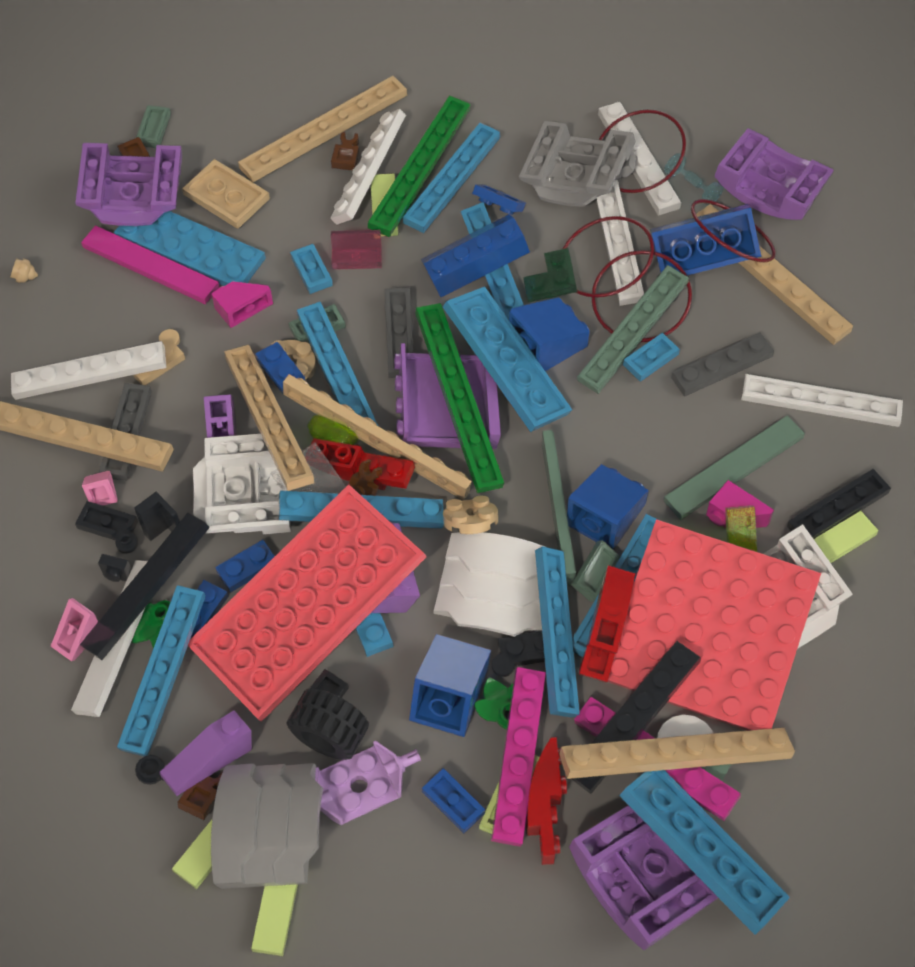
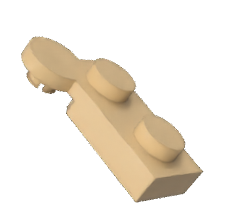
(173, 356)

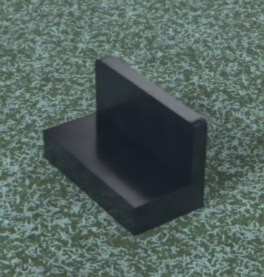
(156, 516)

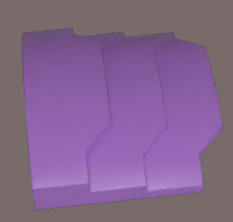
(771, 177)
(128, 187)
(638, 877)

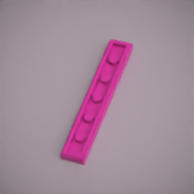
(150, 264)

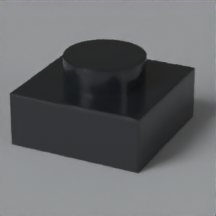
(114, 568)
(330, 683)

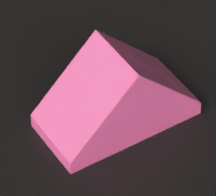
(73, 628)

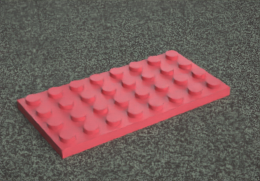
(305, 602)

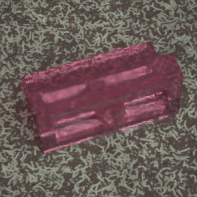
(356, 249)

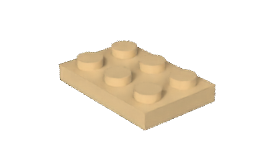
(226, 193)

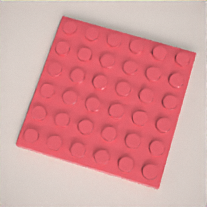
(726, 607)

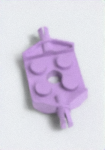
(376, 767)

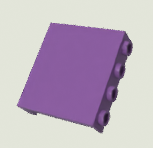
(423, 408)

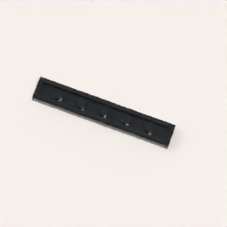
(144, 586)

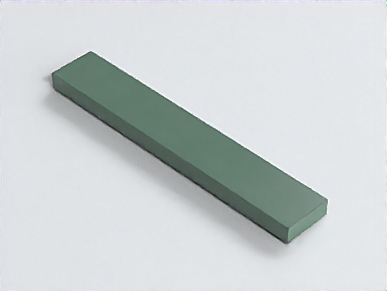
(632, 329)
(734, 467)
(557, 503)

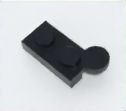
(109, 524)
(518, 650)

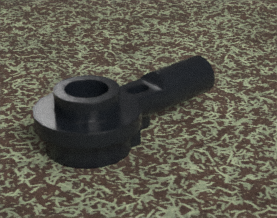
(149, 769)

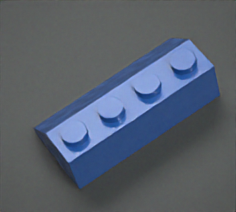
(697, 251)
(476, 255)

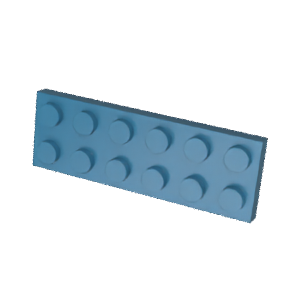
(197, 248)
(507, 358)
(705, 848)

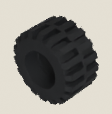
(328, 724)

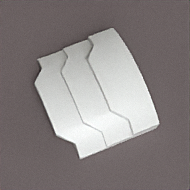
(236, 486)
(490, 583)
(831, 591)

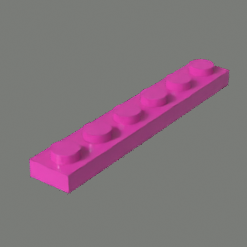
(518, 757)
(699, 784)

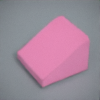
(100, 488)

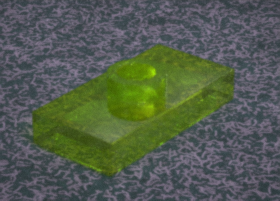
(741, 526)

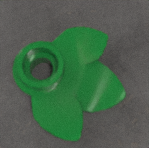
(151, 622)
(496, 702)

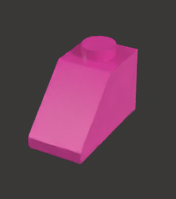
(241, 301)
(733, 496)

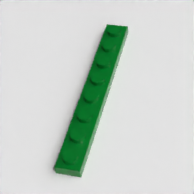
(418, 166)
(459, 398)

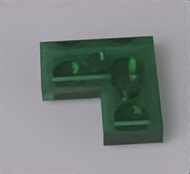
(555, 282)

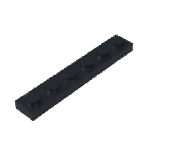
(645, 702)

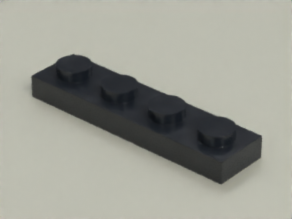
(841, 504)

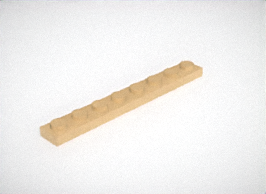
(322, 129)
(795, 294)
(269, 418)
(85, 436)
(384, 441)
(675, 752)

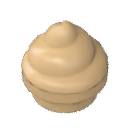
(23, 271)

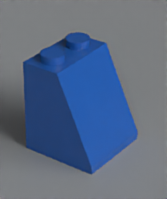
(550, 330)
(605, 505)
(449, 685)

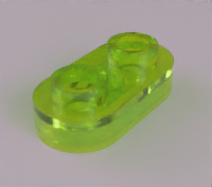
(330, 430)

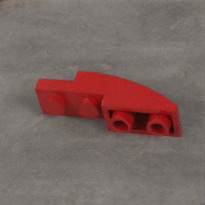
(347, 459)
(607, 624)
(546, 790)

